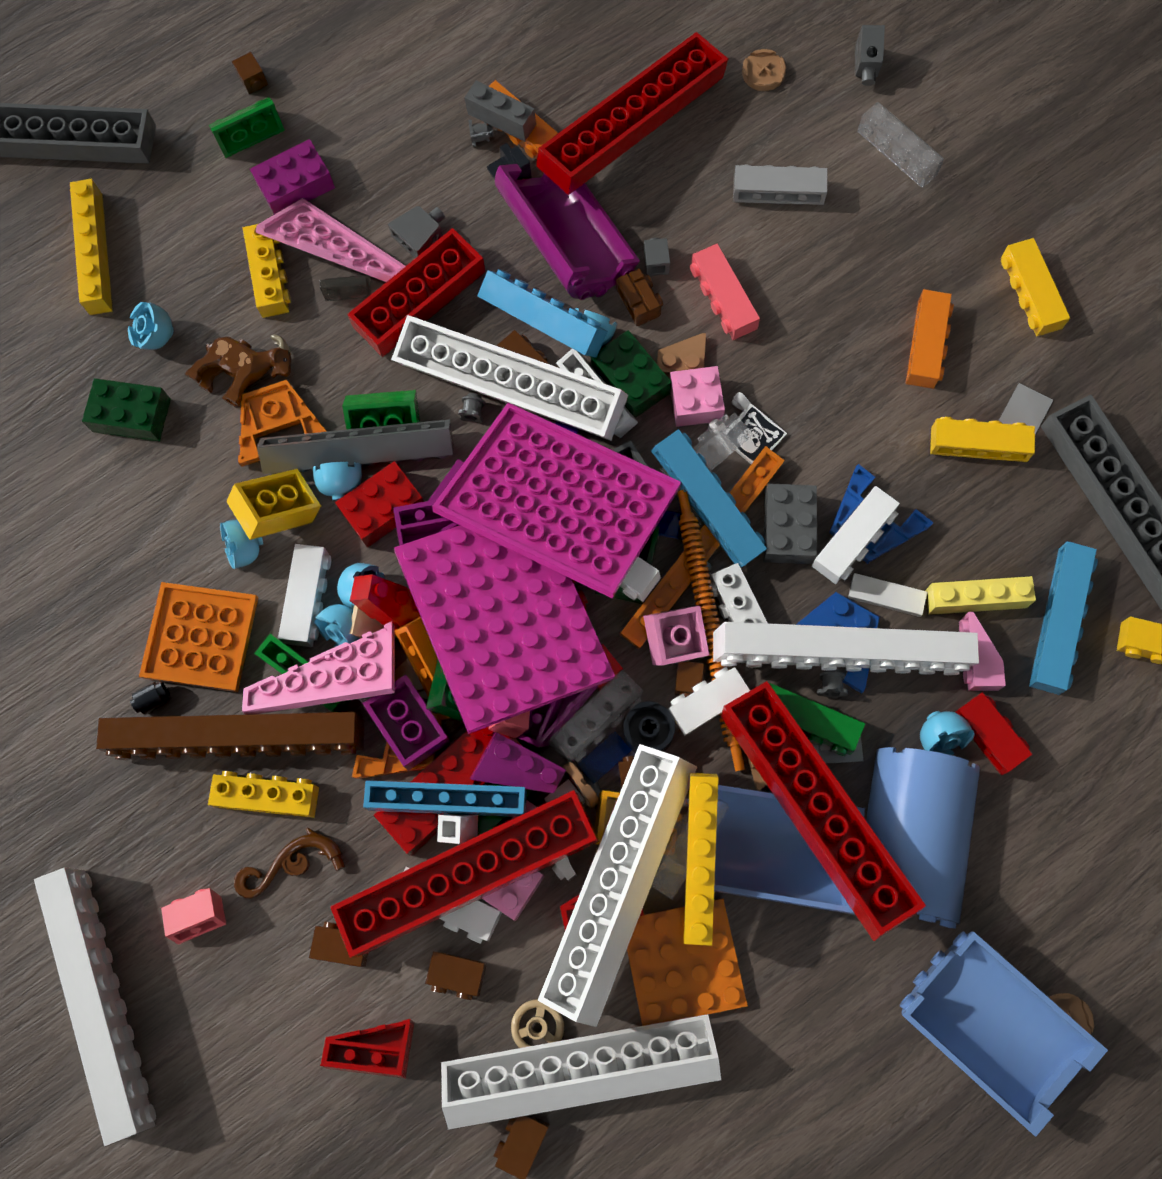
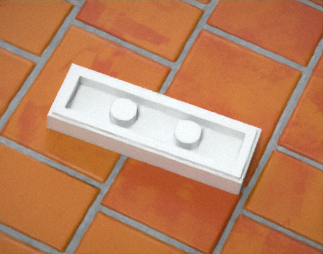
(887, 595)

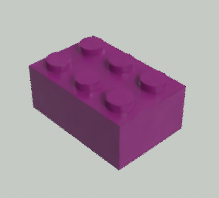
(292, 176)
(407, 724)

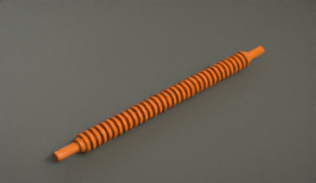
(699, 575)

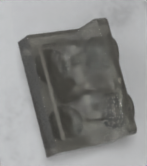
(346, 288)

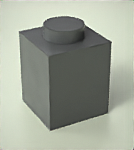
(656, 256)

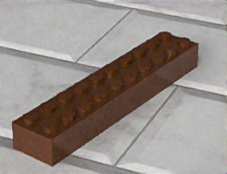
(231, 734)

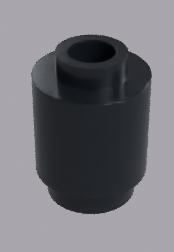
(150, 697)

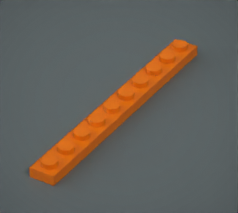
(678, 576)

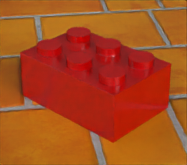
(372, 503)

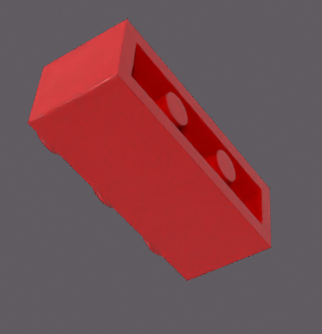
(994, 734)

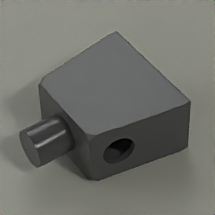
(869, 53)
(417, 229)

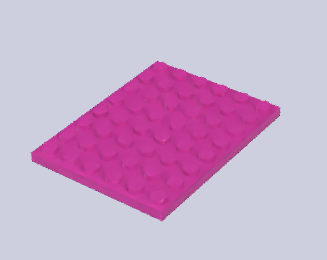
(558, 499)
(500, 626)

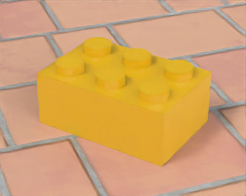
(273, 503)

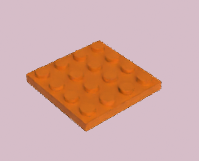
(199, 637)
(681, 978)

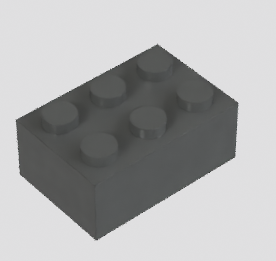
(790, 523)

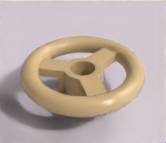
(518, 1034)

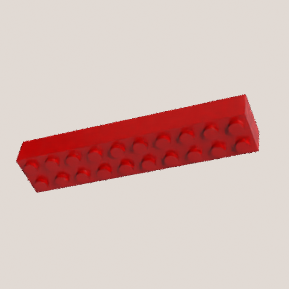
(631, 113)
(822, 811)
(464, 874)

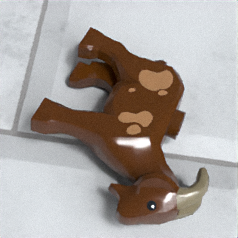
(240, 362)

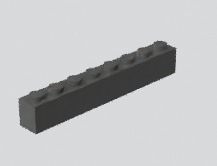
(358, 445)

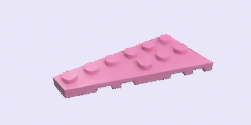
(320, 234)
(336, 675)

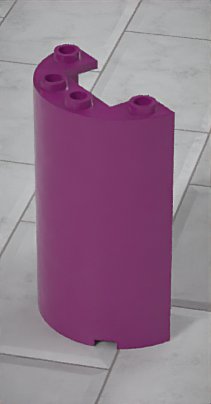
(568, 231)

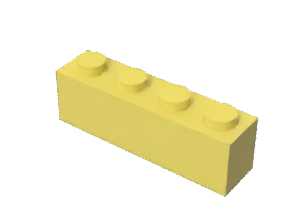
(980, 595)

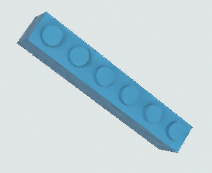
(542, 313)
(709, 499)
(1063, 618)
(445, 798)

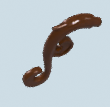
(283, 859)

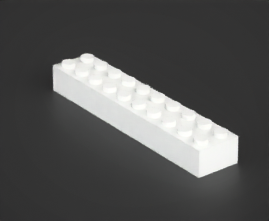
(510, 377)
(844, 647)
(617, 885)
(95, 1005)
(579, 1071)

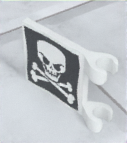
(764, 430)

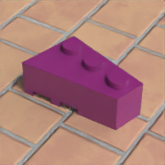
(551, 717)
(516, 766)

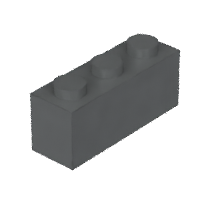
(500, 110)

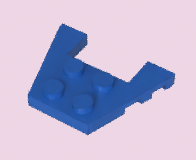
(893, 534)
(842, 612)

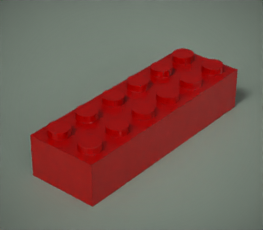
(417, 291)
(450, 767)

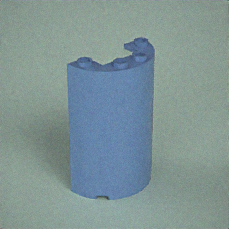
(924, 819)
(766, 855)
(999, 1029)

